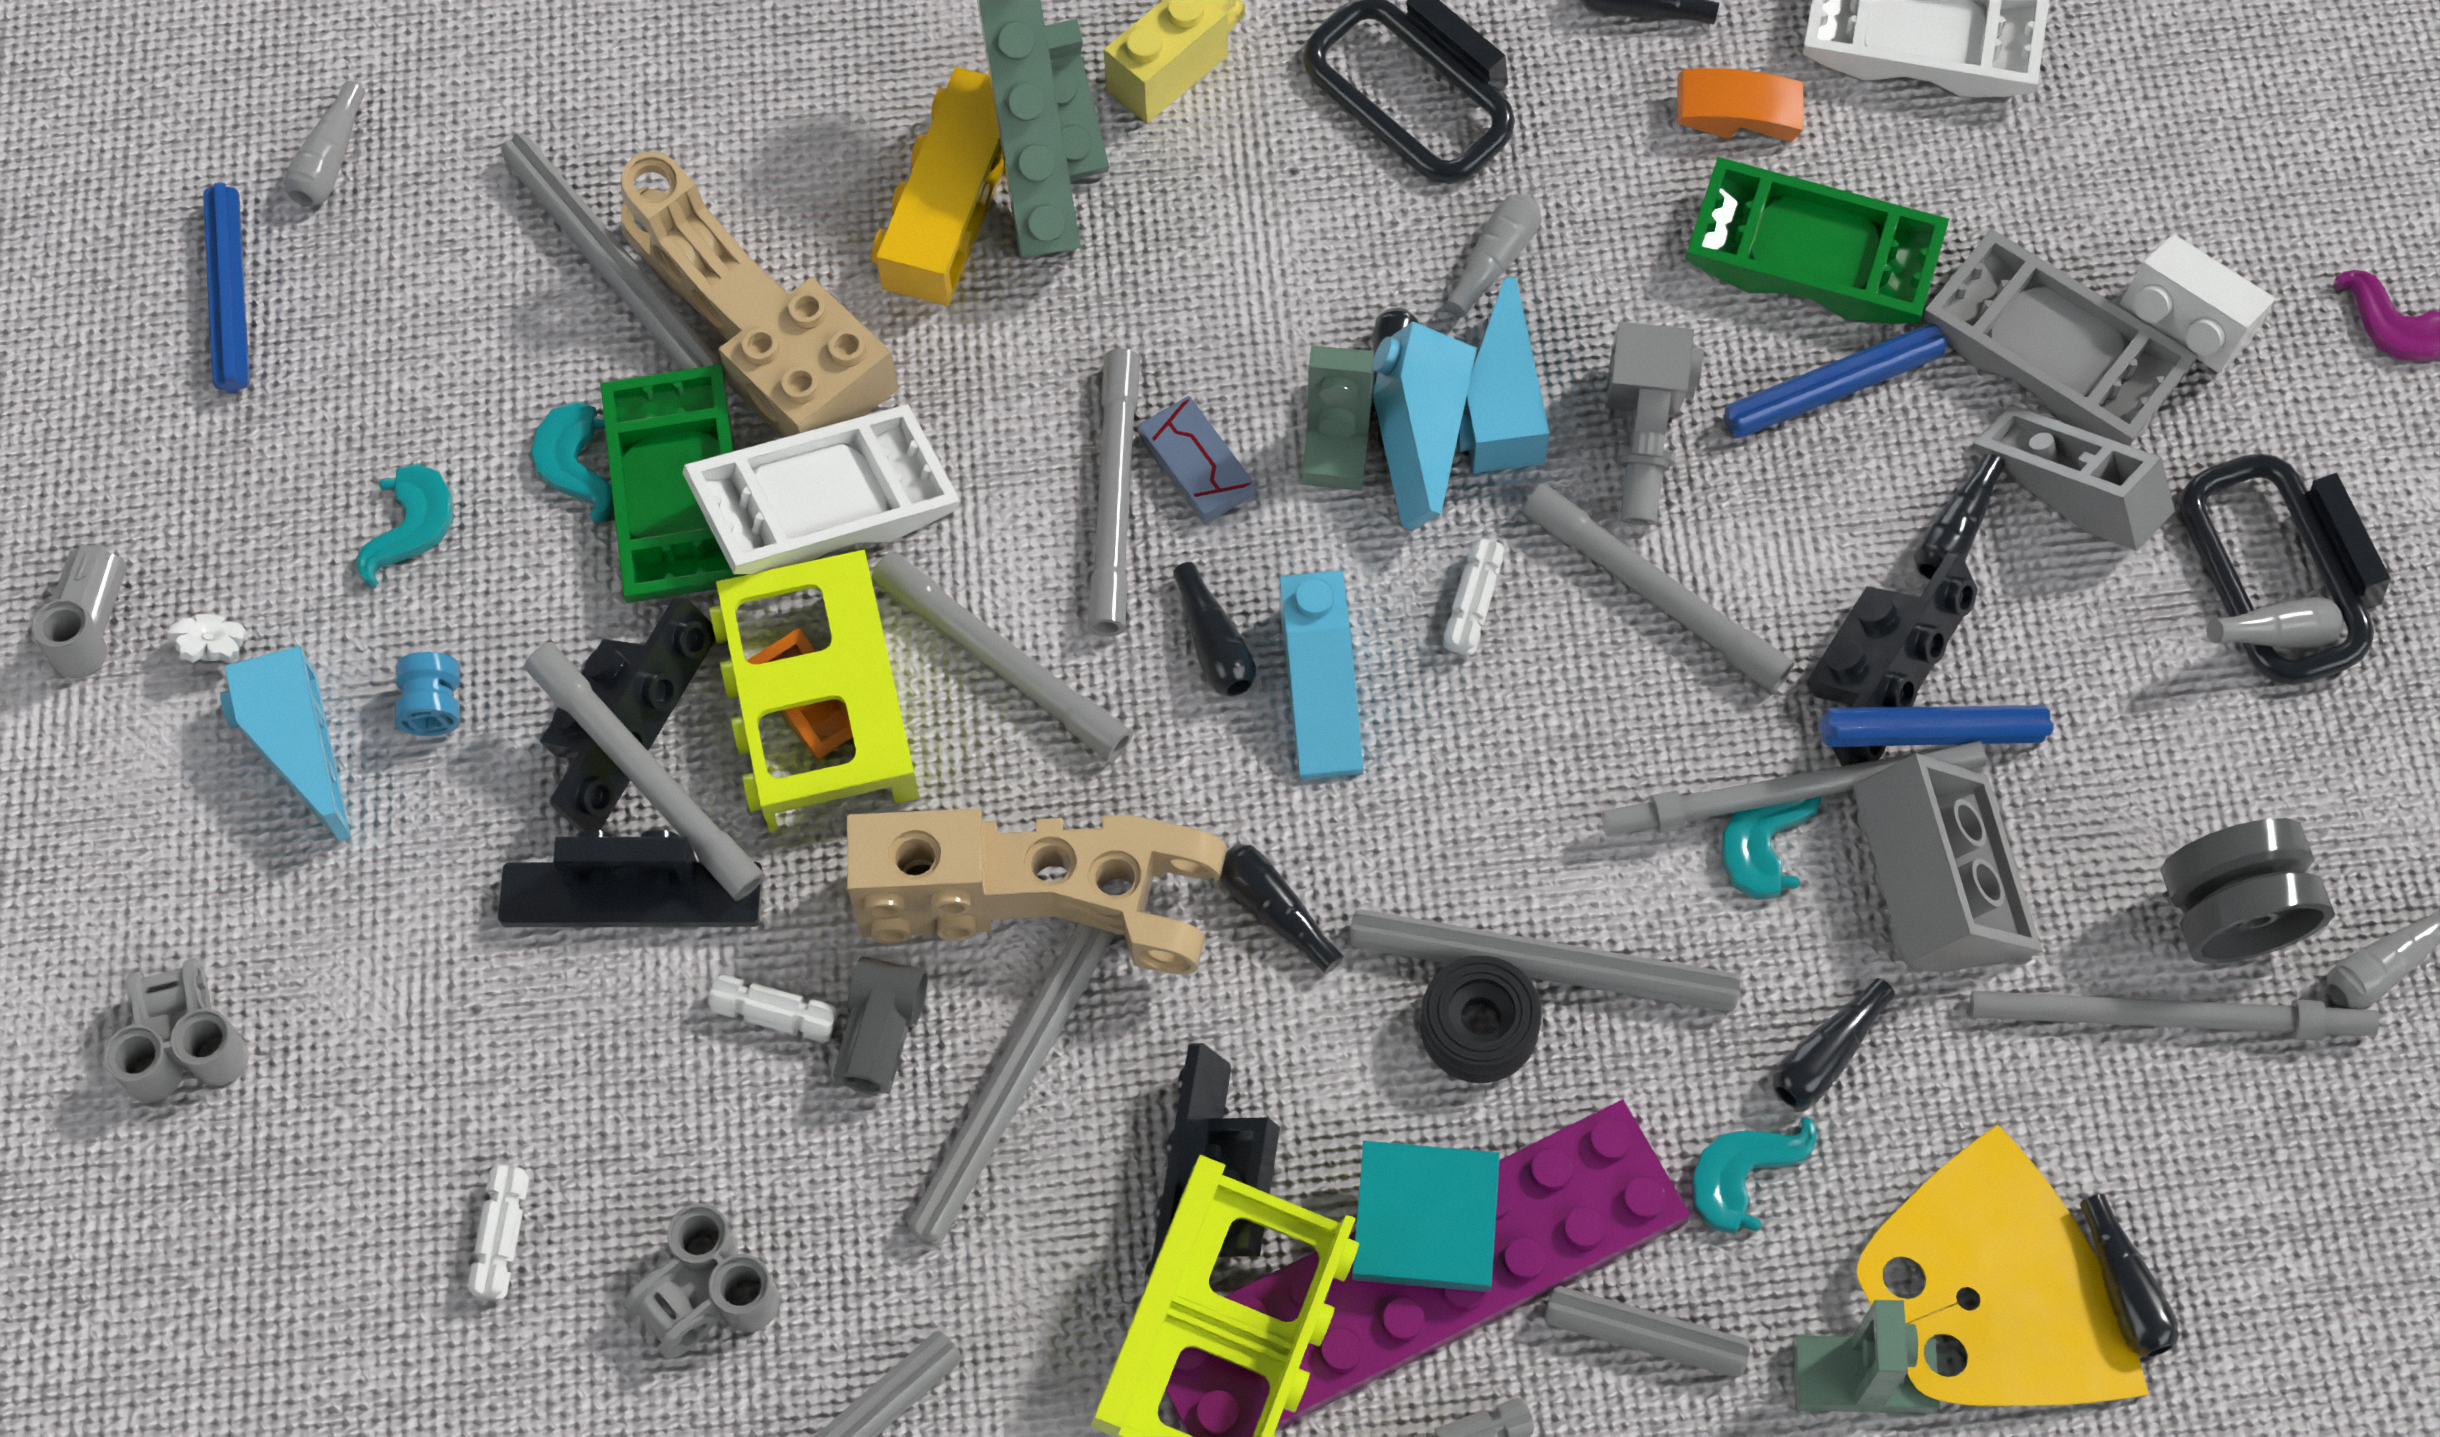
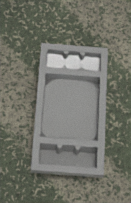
(2058, 340)

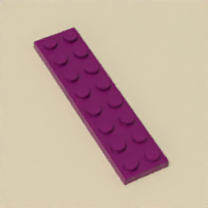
(1558, 1216)

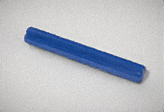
(226, 288)
(1834, 380)
(1935, 725)

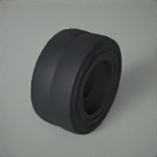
(1489, 983)

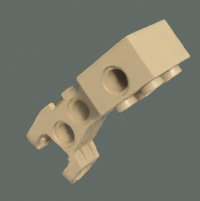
(786, 354)
(957, 874)

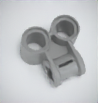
(173, 1023)
(700, 1285)

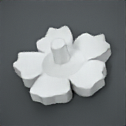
(207, 638)

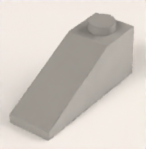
(2083, 476)

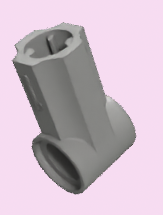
(80, 610)

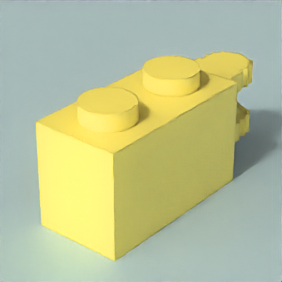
(1168, 52)

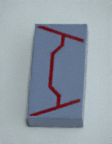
(1197, 459)

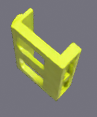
(848, 670)
(1184, 1312)

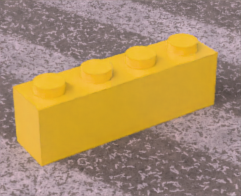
(945, 195)

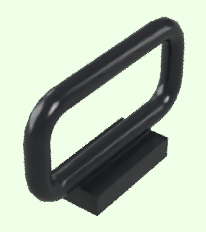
(1446, 45)
(2334, 541)

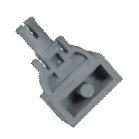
(1651, 376)

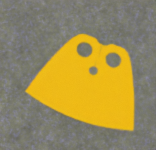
(2043, 1303)

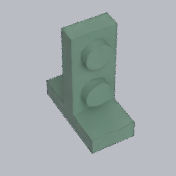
(1077, 113)
(1338, 417)
(1864, 1369)

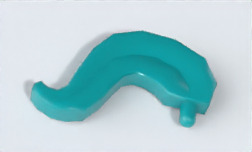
(556, 455)
(426, 520)
(1748, 848)
(1723, 1166)

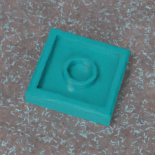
(1426, 1216)

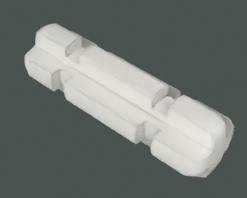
(1473, 596)
(773, 1008)
(498, 1232)

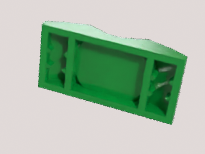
(1816, 243)
(651, 433)

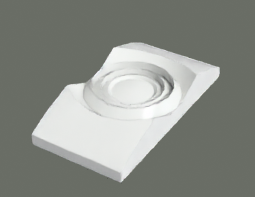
(1956, 44)
(822, 491)

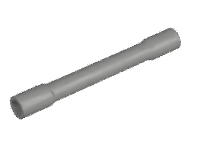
(1109, 579)
(1737, 644)
(1078, 714)
(712, 846)

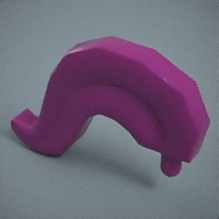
(2397, 335)

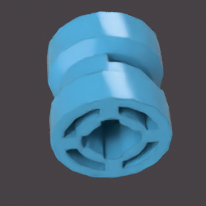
(427, 694)

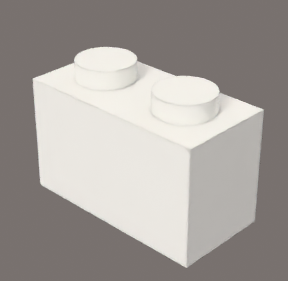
(2197, 302)

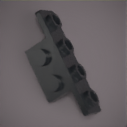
(1892, 646)
(641, 690)
(621, 884)
(1241, 1144)

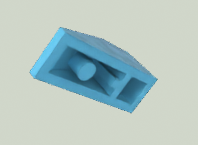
(1504, 406)
(1420, 413)
(1320, 674)
(285, 721)

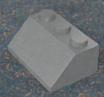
(1945, 866)

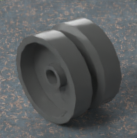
(2247, 891)

